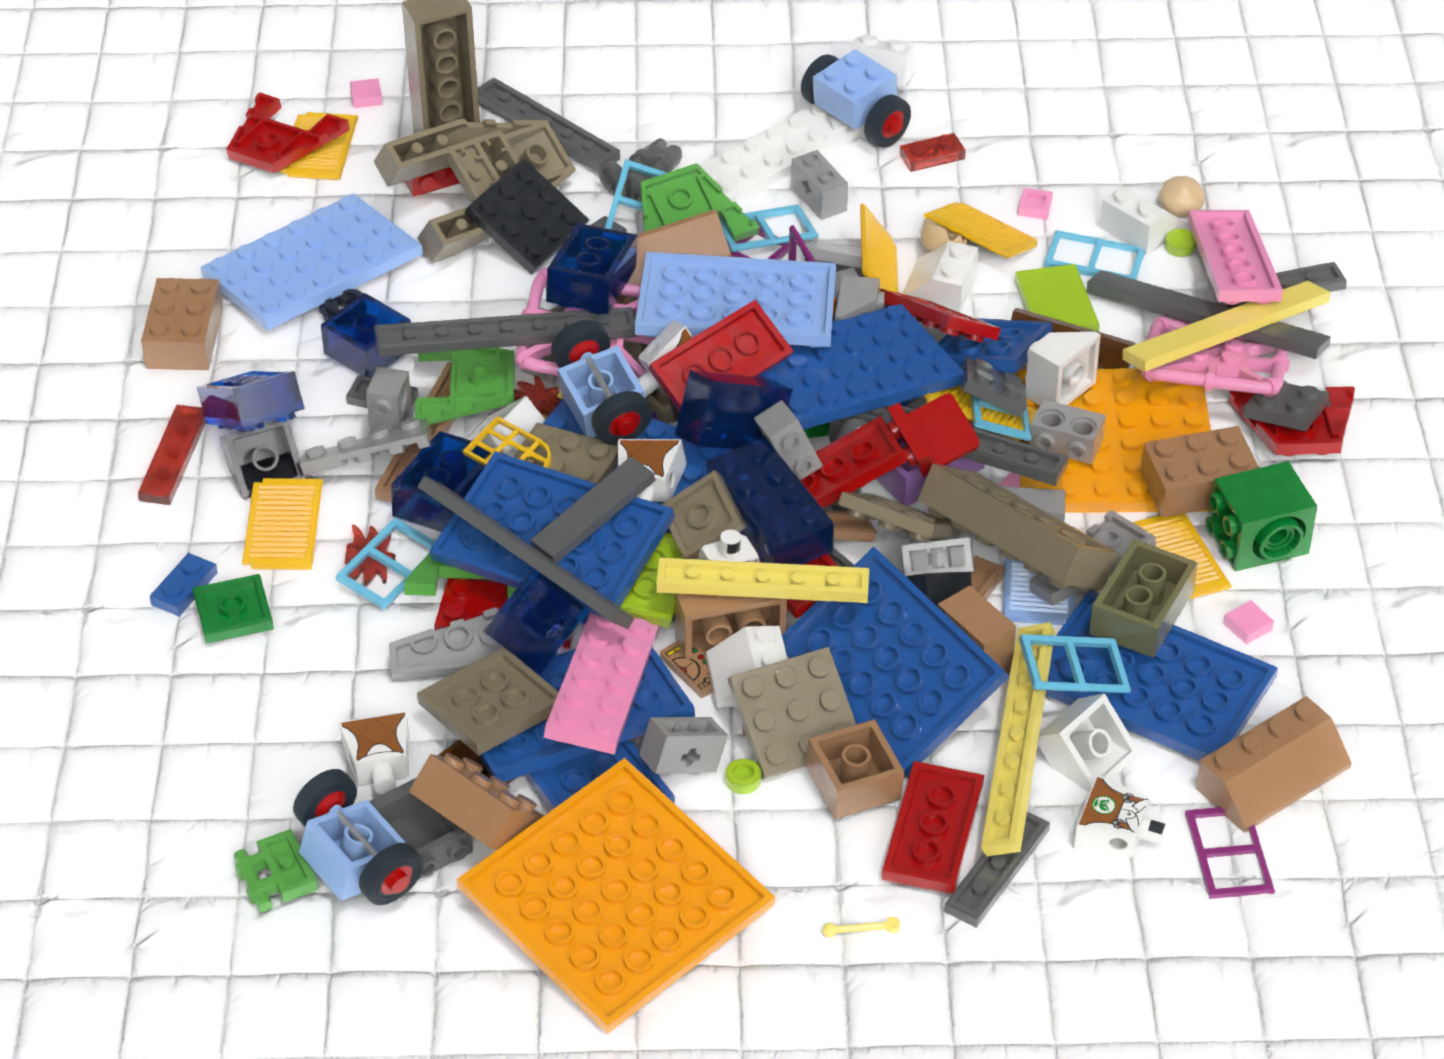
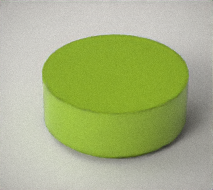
(1180, 242)
(743, 776)

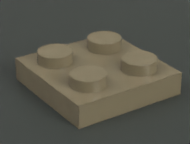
(703, 514)

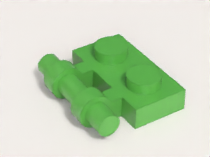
(287, 869)

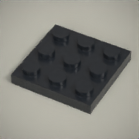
(526, 215)

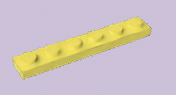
(763, 580)

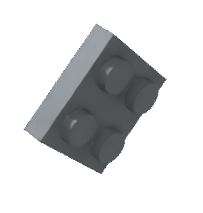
(994, 387)
(1292, 407)

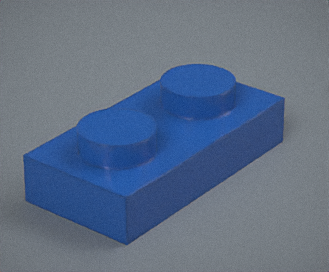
(176, 590)

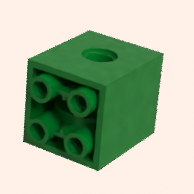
(1261, 516)

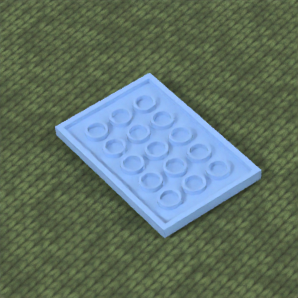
(311, 261)
(709, 288)

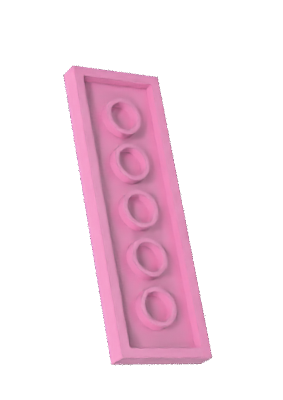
(1234, 256)
(601, 684)

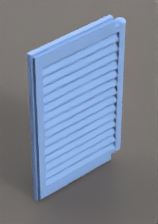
(1023, 605)

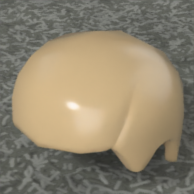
(1181, 195)
(934, 236)

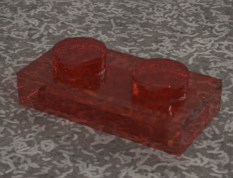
(932, 152)

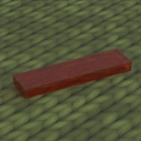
(172, 455)

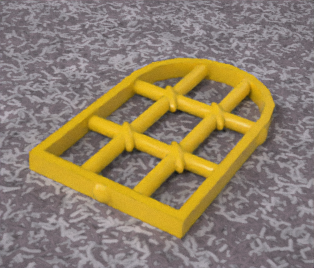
(507, 440)

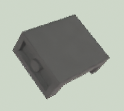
(423, 828)

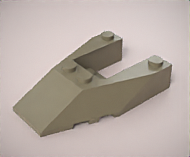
(479, 158)

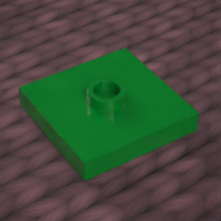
(233, 608)

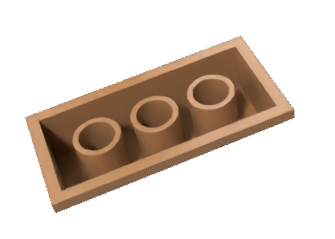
(693, 235)
(1273, 764)

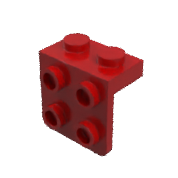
(933, 432)

